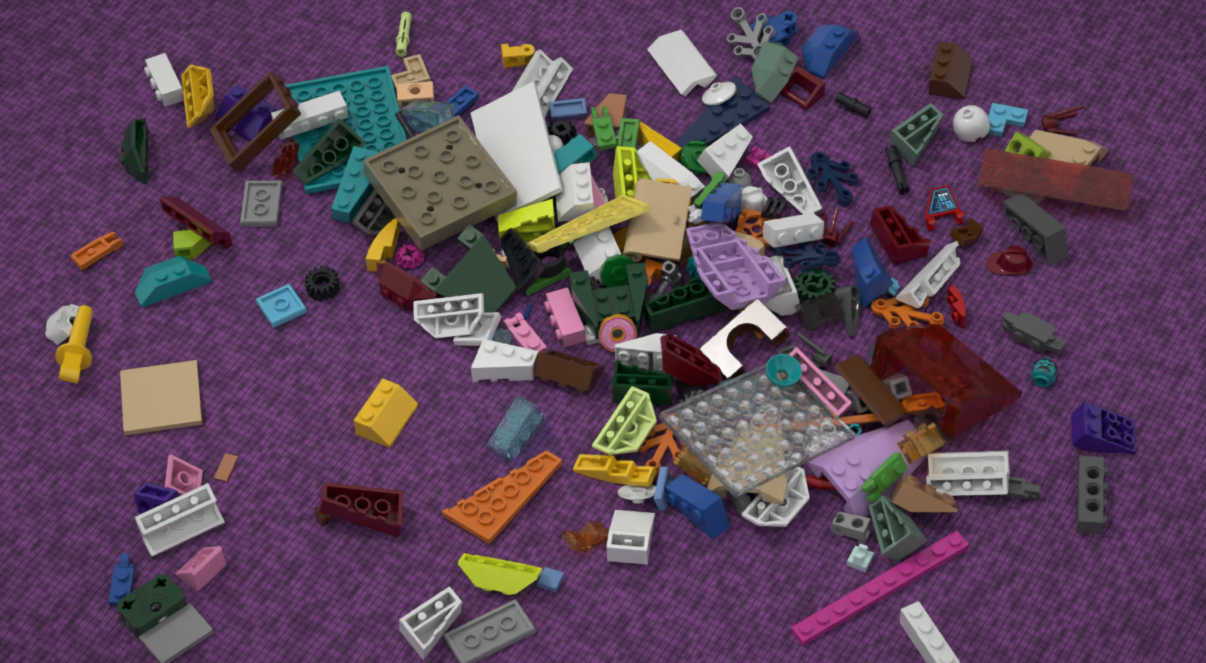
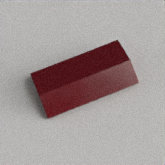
(195, 221)

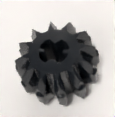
(563, 130)

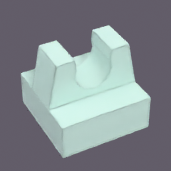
(860, 558)

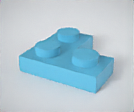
(1002, 115)

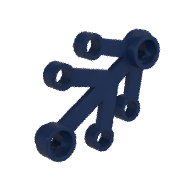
(821, 161)
(821, 256)

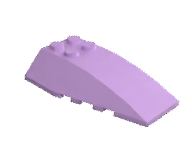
(731, 267)
(855, 461)

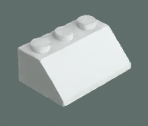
(577, 192)

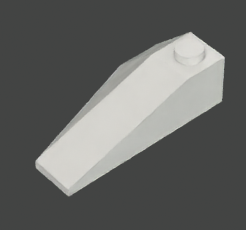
(786, 297)

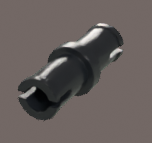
(853, 104)

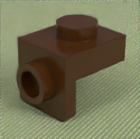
(969, 234)

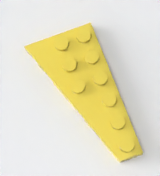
(593, 221)

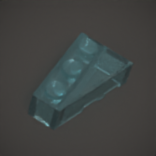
(427, 114)
(516, 428)

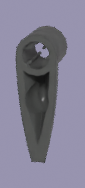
(849, 302)

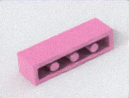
(822, 385)

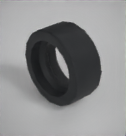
(556, 267)

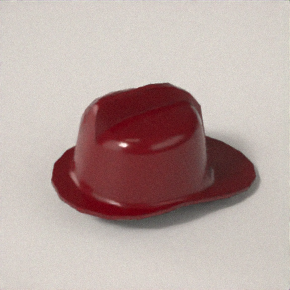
(1010, 261)

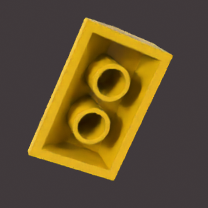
(385, 413)

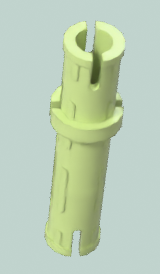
(401, 49)

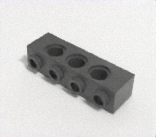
(1090, 495)

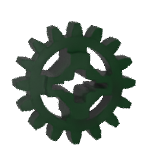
(814, 283)

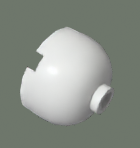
(971, 123)

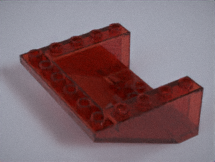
(950, 368)

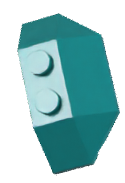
(170, 279)

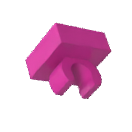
(756, 156)

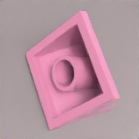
(182, 476)
(202, 567)

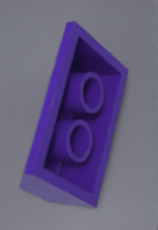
(254, 121)

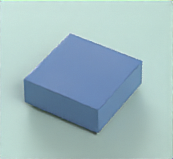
(550, 579)

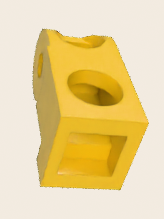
(516, 55)

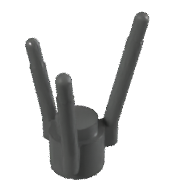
(821, 357)

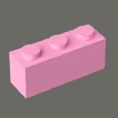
(564, 317)

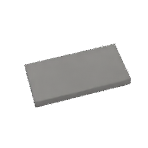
(489, 633)

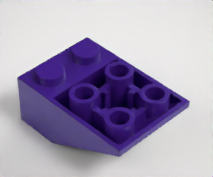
(1102, 430)

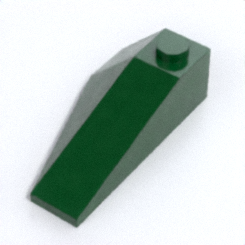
(328, 152)

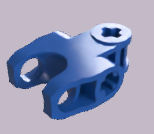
(783, 27)

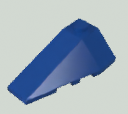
(869, 272)

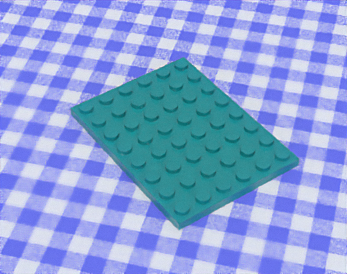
(370, 110)

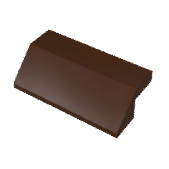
(872, 390)

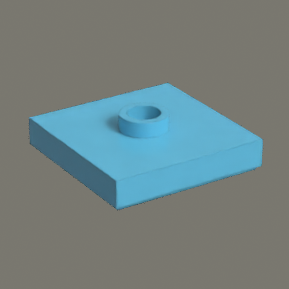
(281, 305)

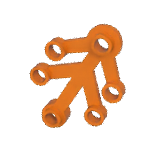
(885, 307)
(663, 441)

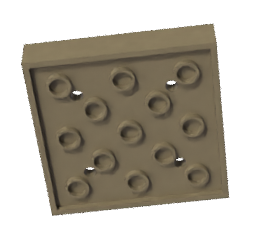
(440, 182)

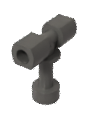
(672, 278)

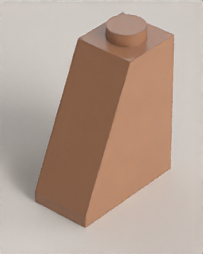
(616, 108)

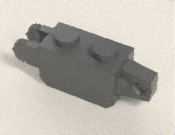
(1032, 332)

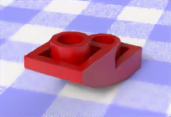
(958, 306)

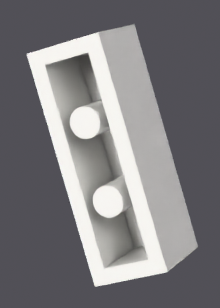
(163, 80)
(793, 230)

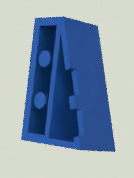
(698, 505)

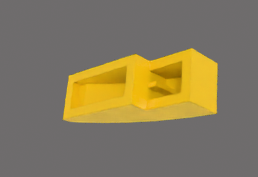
(383, 245)

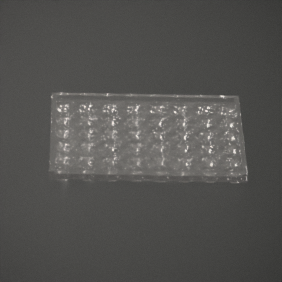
(755, 430)

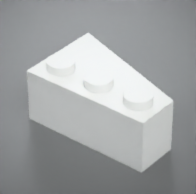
(430, 621)

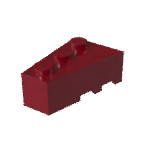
(897, 237)

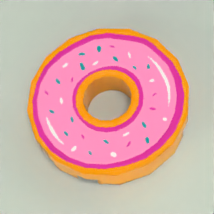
(616, 322)

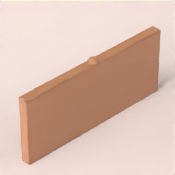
(226, 467)

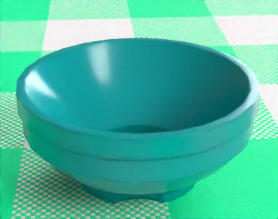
(787, 365)

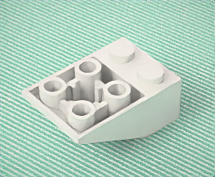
(643, 352)
(630, 537)

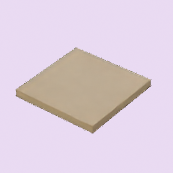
(160, 397)

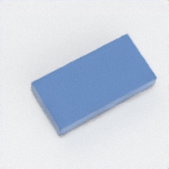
(568, 109)
(660, 493)

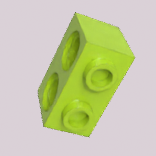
(1029, 146)

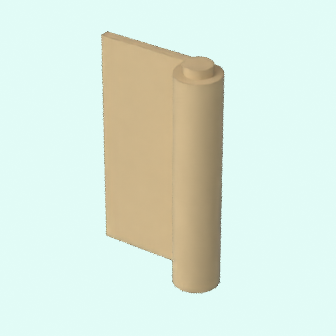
(661, 229)

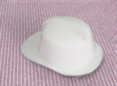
(753, 198)

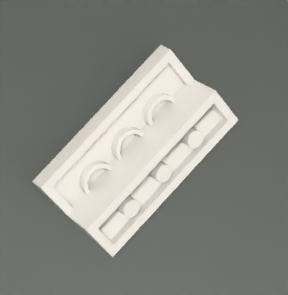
(681, 62)
(547, 75)
(969, 472)
(179, 520)

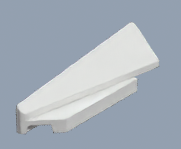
(931, 277)

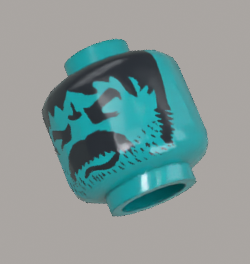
(1044, 372)

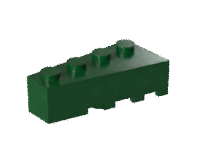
(681, 305)

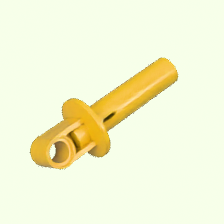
(74, 355)

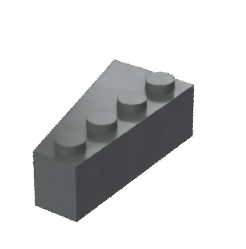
(1037, 227)

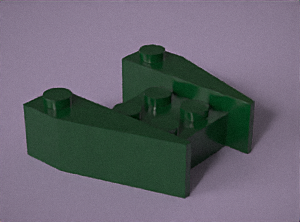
(606, 302)

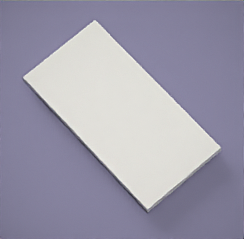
(519, 143)

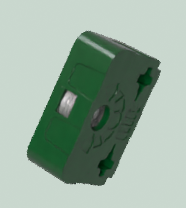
(150, 604)

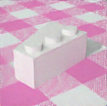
(725, 152)
(503, 361)

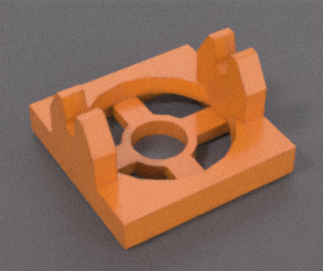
(747, 214)

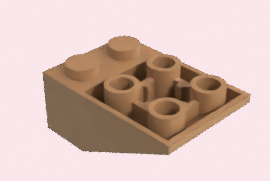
(920, 498)

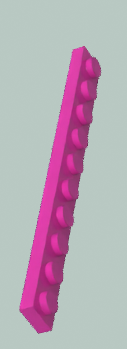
(879, 588)

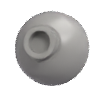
(740, 177)

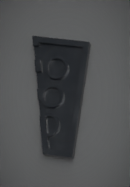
(521, 259)

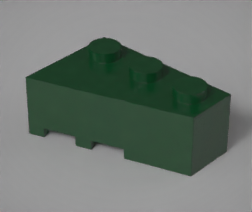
(653, 382)

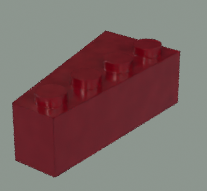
(364, 506)

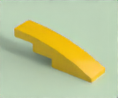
(615, 471)

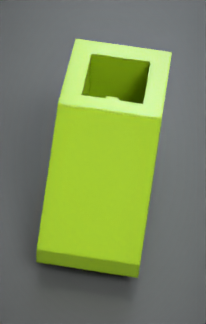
(188, 244)

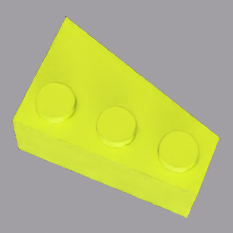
(529, 221)

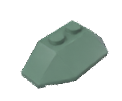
(772, 69)

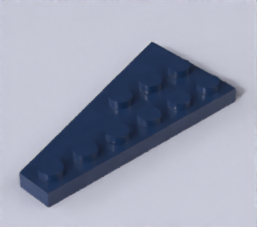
(722, 118)

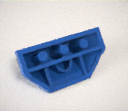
(826, 48)

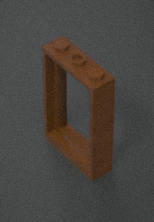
(220, 129)

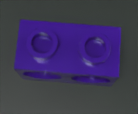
(152, 495)

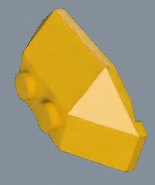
(197, 94)

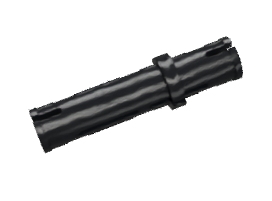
(895, 164)

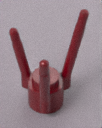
(1051, 120)
(831, 236)

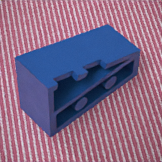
(723, 204)

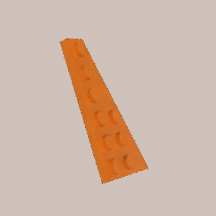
(501, 500)

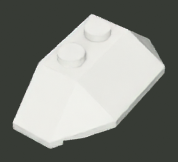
(595, 249)
(449, 315)
(780, 514)

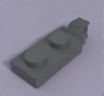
(1021, 489)

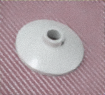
(718, 93)
(636, 493)

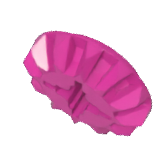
(405, 261)

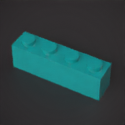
(575, 152)

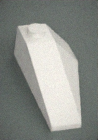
(663, 166)
(790, 180)

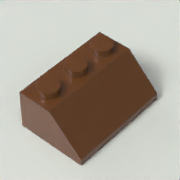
(950, 71)
(568, 370)

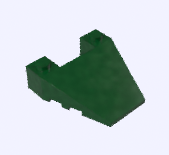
(475, 274)

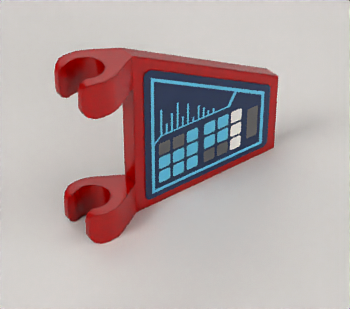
(940, 204)

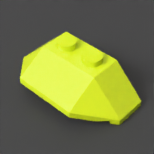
(627, 171)
(498, 574)

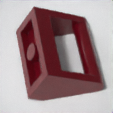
(809, 83)

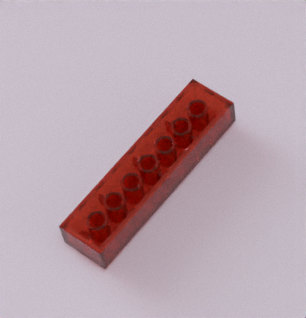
(1055, 179)

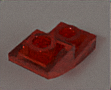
(287, 159)

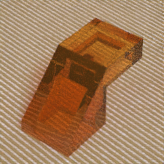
(589, 537)

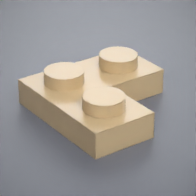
(415, 72)

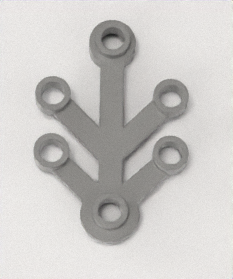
(752, 37)

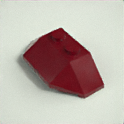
(401, 286)
(687, 362)

